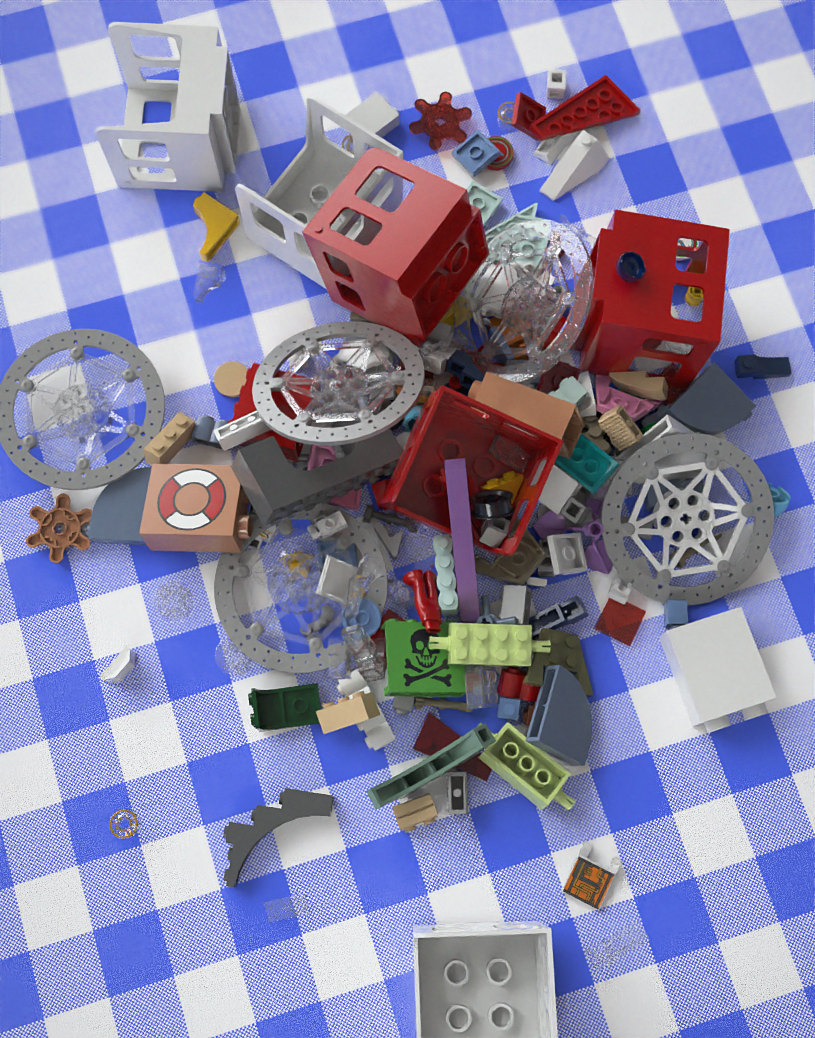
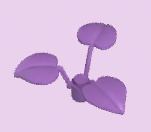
(595, 554)

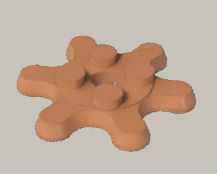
(51, 519)

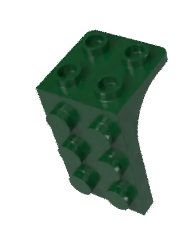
(284, 707)

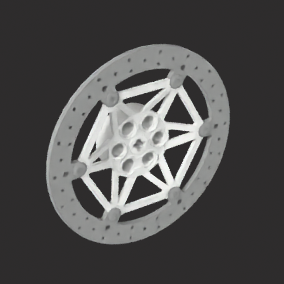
(685, 527)

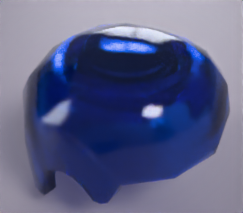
(630, 267)

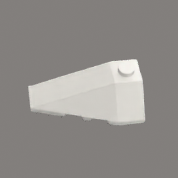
(580, 162)

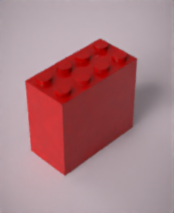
(245, 406)

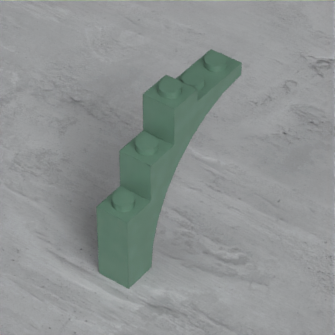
(432, 767)

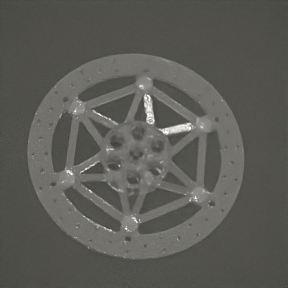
(530, 303)

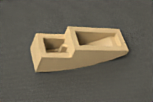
(640, 384)

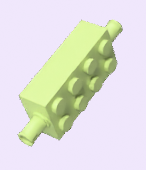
(489, 644)
(527, 768)

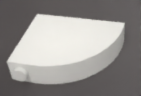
(663, 428)

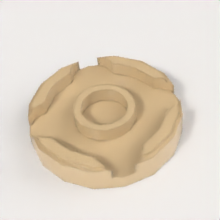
(230, 378)

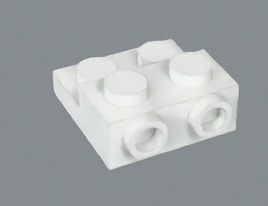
(567, 554)

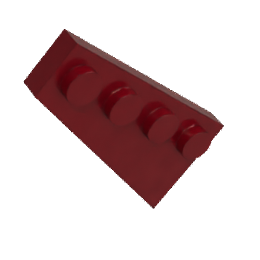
(436, 736)

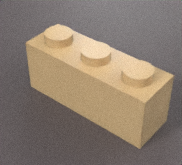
(169, 440)
(347, 711)

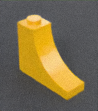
(219, 222)

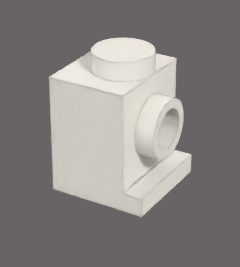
(556, 83)

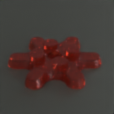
(444, 111)

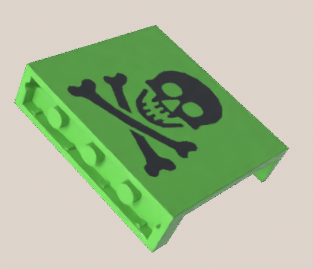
(415, 668)

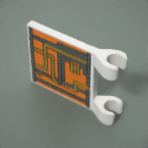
(589, 880)

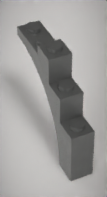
(245, 837)

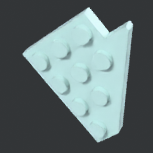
(524, 215)

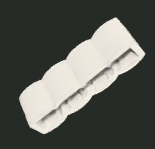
(376, 729)

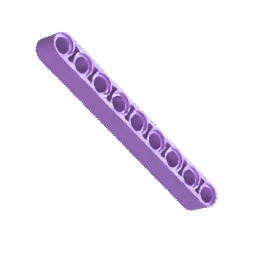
(462, 539)

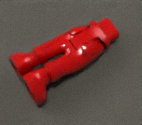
(426, 606)

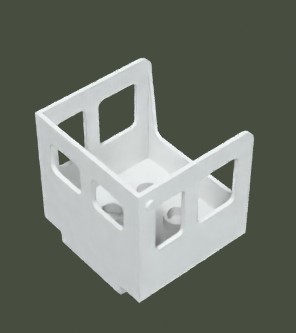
(203, 117)
(307, 185)
(484, 980)

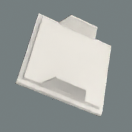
(335, 579)

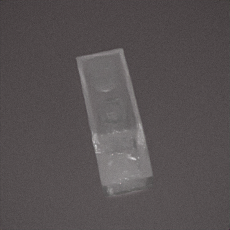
(401, 595)

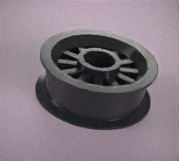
(492, 504)

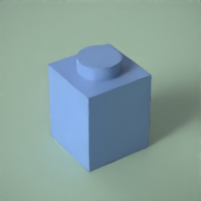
(675, 613)
(508, 708)

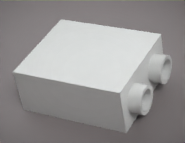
(718, 669)

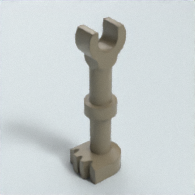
(690, 551)
(441, 703)

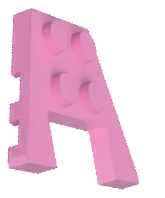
(608, 398)

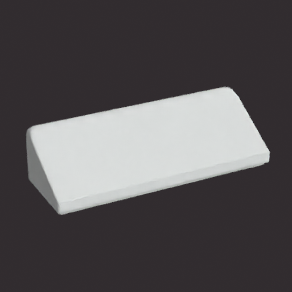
(552, 147)
(588, 407)
(240, 430)

